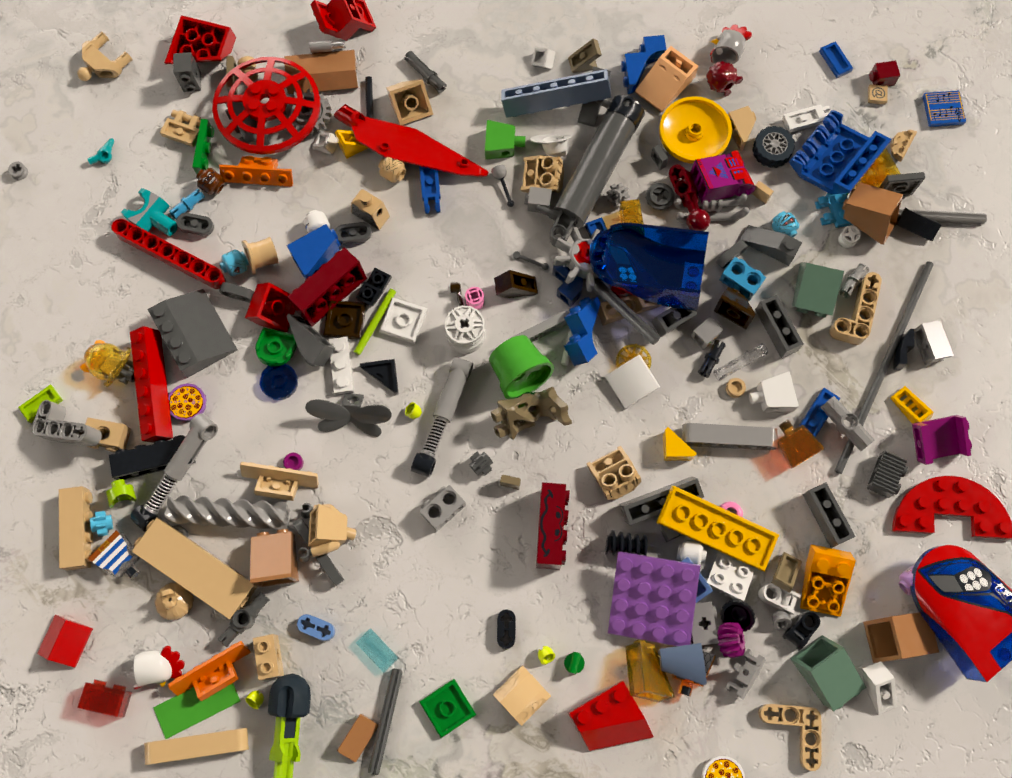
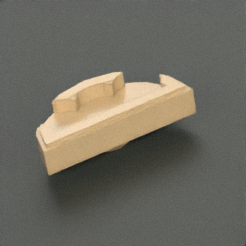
(901, 143)

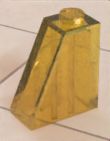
(645, 673)

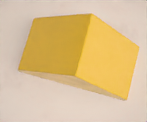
(348, 143)
(675, 448)

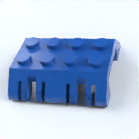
(837, 155)

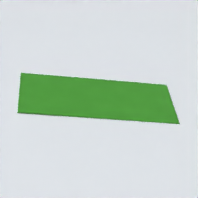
(188, 710)

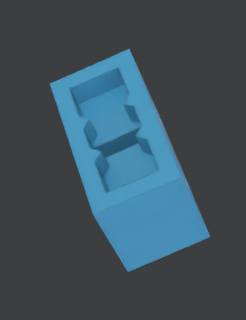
(740, 281)

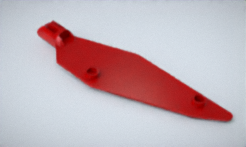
(406, 144)

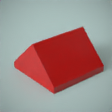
(64, 641)

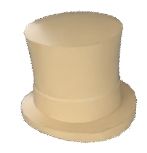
(260, 253)

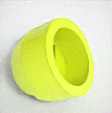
(413, 411)
(546, 655)
(254, 699)

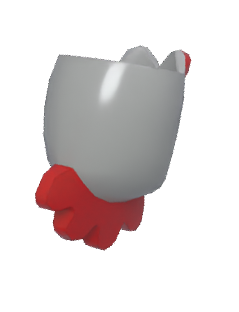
(732, 43)

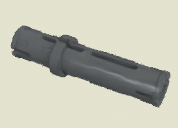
(429, 75)

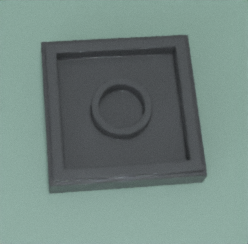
(903, 183)

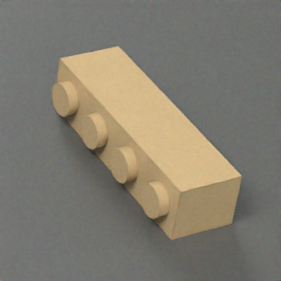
(75, 528)

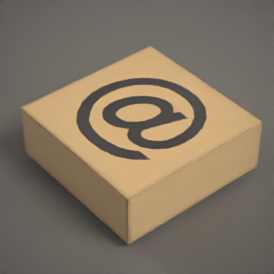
(877, 94)

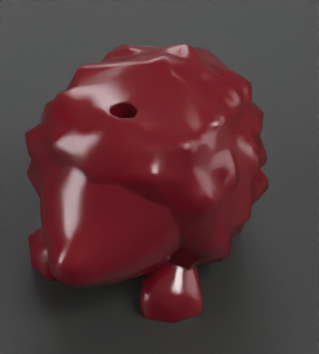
(722, 77)

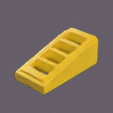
(922, 407)

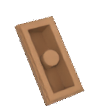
(358, 738)

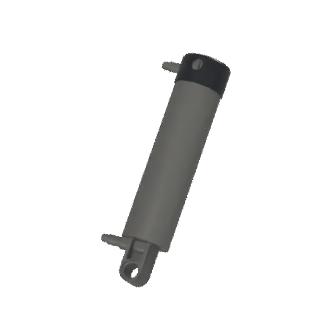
(595, 166)

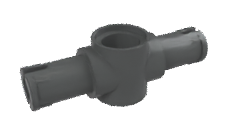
(236, 627)

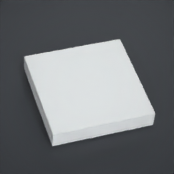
(403, 320)

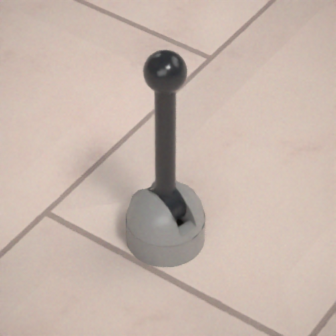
(499, 173)

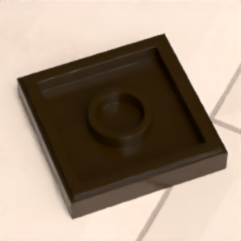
(345, 320)

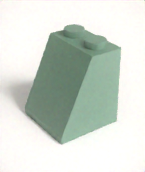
(817, 289)
(829, 672)

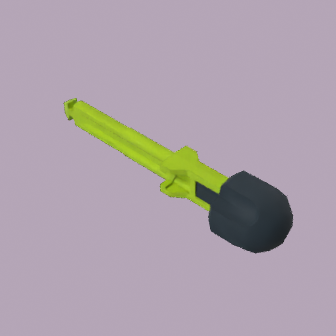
(288, 702)

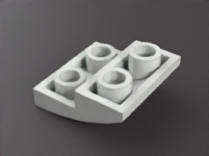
(632, 381)

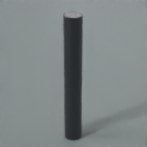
(369, 97)

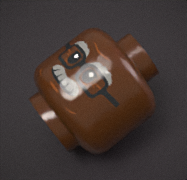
(210, 181)

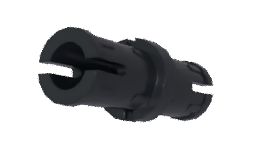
(711, 358)

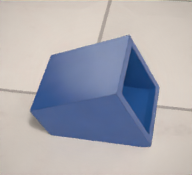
(314, 250)

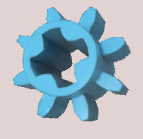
(101, 523)

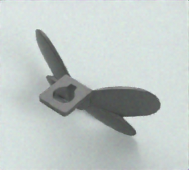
(337, 416)

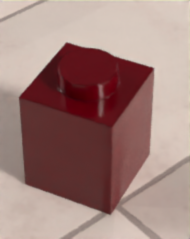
(885, 73)

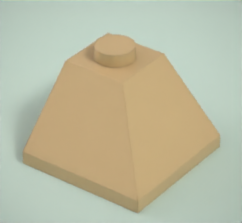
(409, 101)

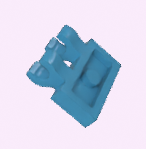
(836, 214)

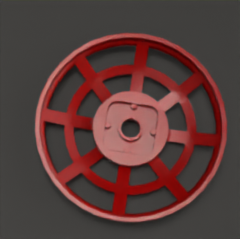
(268, 111)

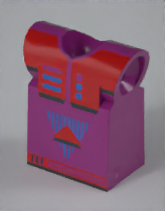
(721, 177)

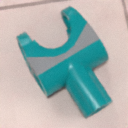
(151, 214)

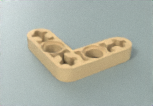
(800, 720)

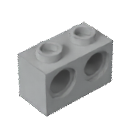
(447, 512)

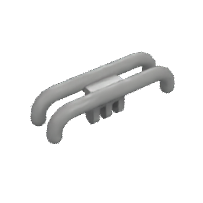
(714, 208)

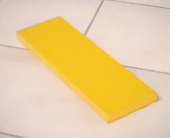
(717, 528)

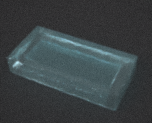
(377, 650)

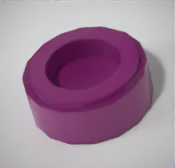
(293, 461)

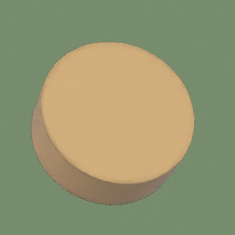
(735, 387)

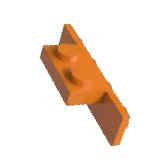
(257, 171)
(211, 675)

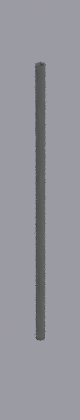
(886, 362)

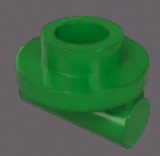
(574, 663)

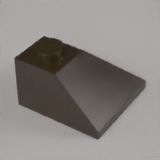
(735, 308)

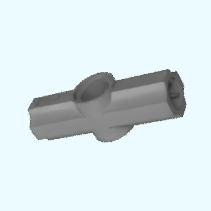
(856, 432)

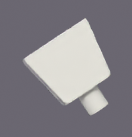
(776, 394)

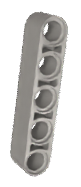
(730, 436)

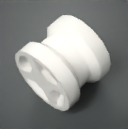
(851, 232)

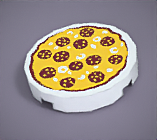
(722, 768)

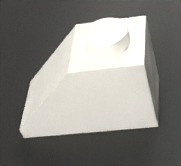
(880, 687)

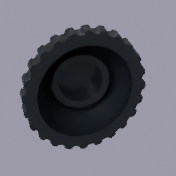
(738, 612)

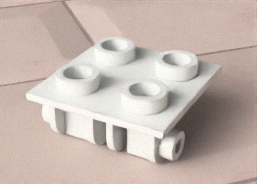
(730, 577)

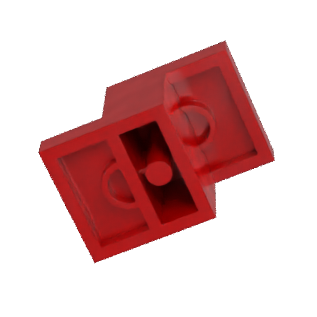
(342, 17)

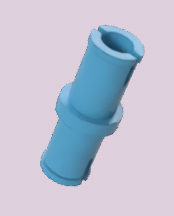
(187, 203)

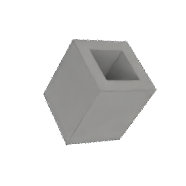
(536, 197)
(707, 333)

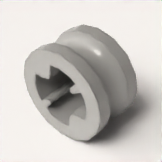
(15, 166)
(781, 620)

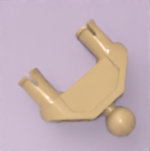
(98, 63)

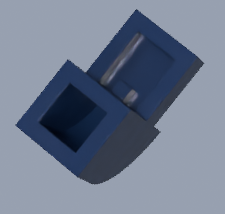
(566, 292)

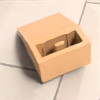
(667, 79)

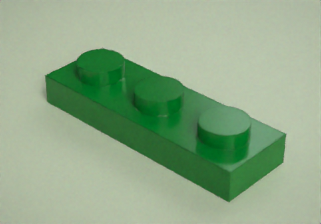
(203, 146)

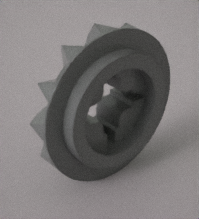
(657, 189)

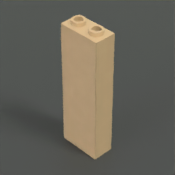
(194, 568)

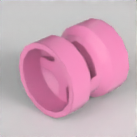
(476, 301)

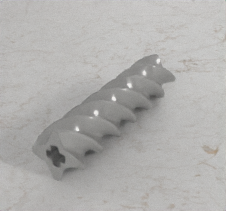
(225, 513)

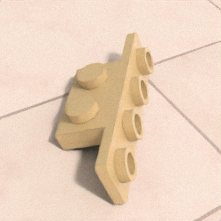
(277, 481)

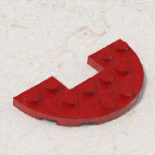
(952, 498)

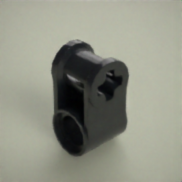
(799, 632)

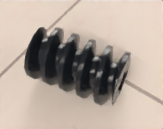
(626, 544)

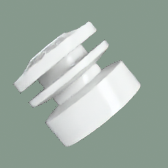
(465, 339)

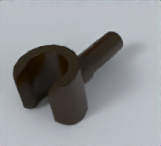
(456, 288)

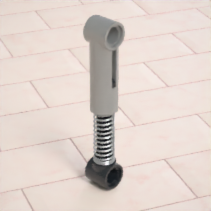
(458, 375)
(200, 432)

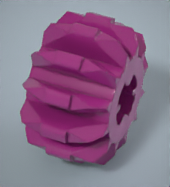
(731, 640)

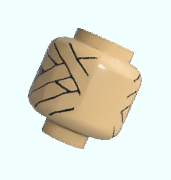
(392, 169)

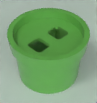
(520, 366)

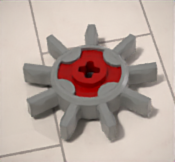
(577, 258)

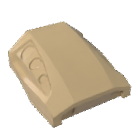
(543, 173)
(615, 474)
(522, 695)

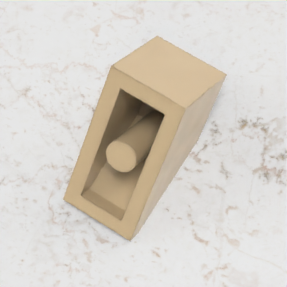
(742, 125)

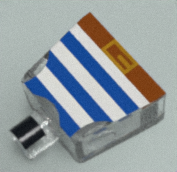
(116, 556)

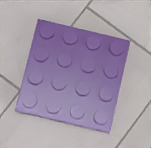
(654, 599)

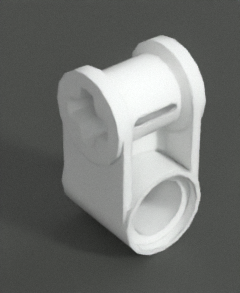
(781, 599)

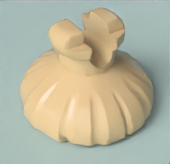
(179, 606)

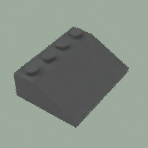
(192, 331)

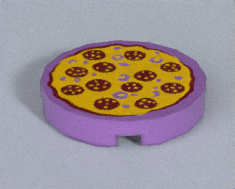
(187, 402)

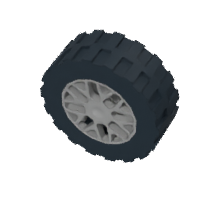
(773, 146)

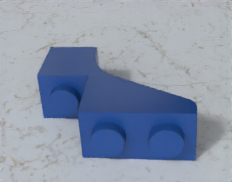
(635, 63)
(581, 323)

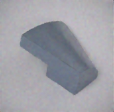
(684, 661)

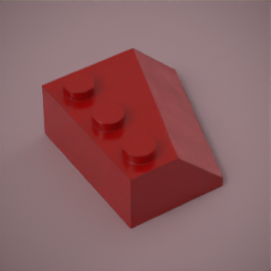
(201, 38)
(610, 719)

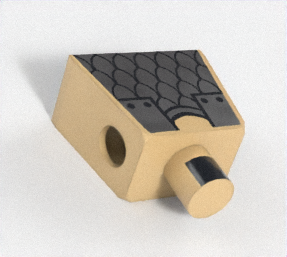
(367, 207)

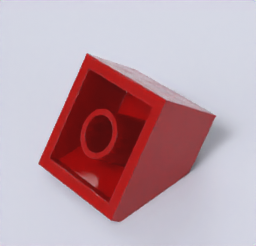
(270, 307)

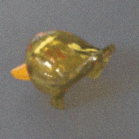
(105, 361)

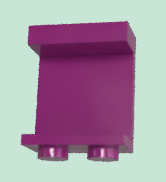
(941, 438)

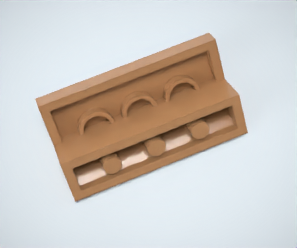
(328, 69)

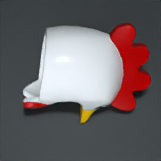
(157, 667)

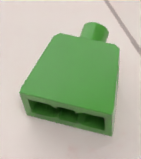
(501, 140)

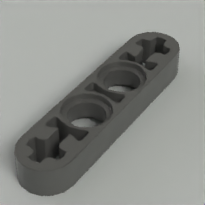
(324, 560)

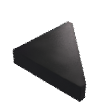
(384, 372)

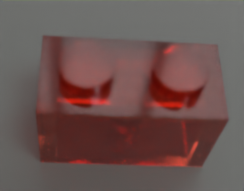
(105, 699)

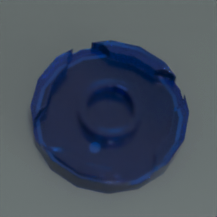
(278, 381)

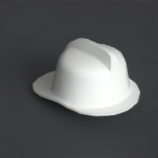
(553, 144)

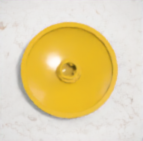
(695, 129)

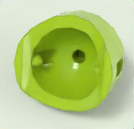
(120, 492)

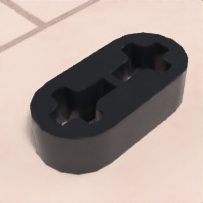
(511, 629)

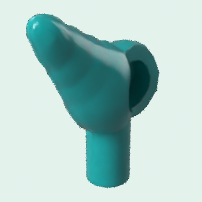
(103, 154)

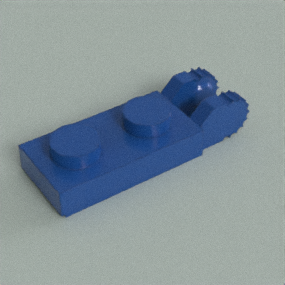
(430, 188)

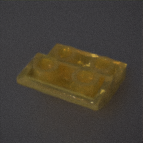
(880, 169)

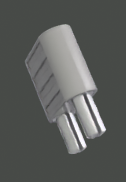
(325, 46)

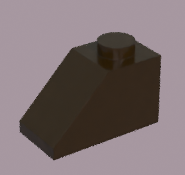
(515, 284)

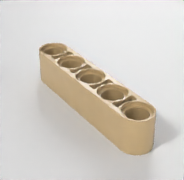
(196, 746)

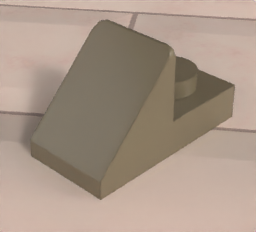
(585, 57)

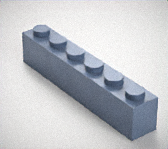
(556, 93)

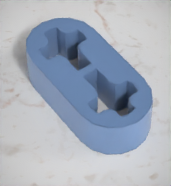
(318, 623)

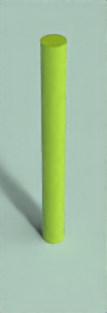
(374, 322)

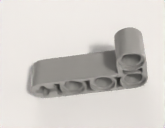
(50, 425)

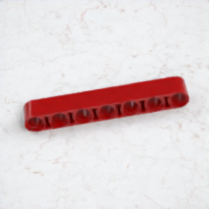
(162, 248)

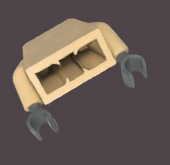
(326, 530)

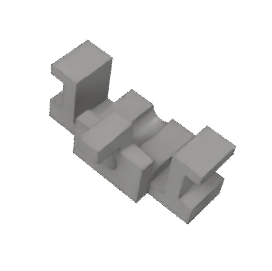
(747, 681)

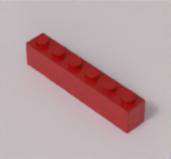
(151, 385)

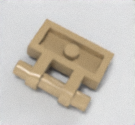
(179, 131)

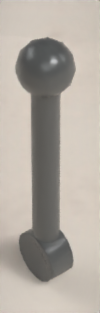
(516, 255)

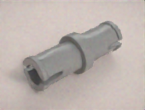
(854, 280)

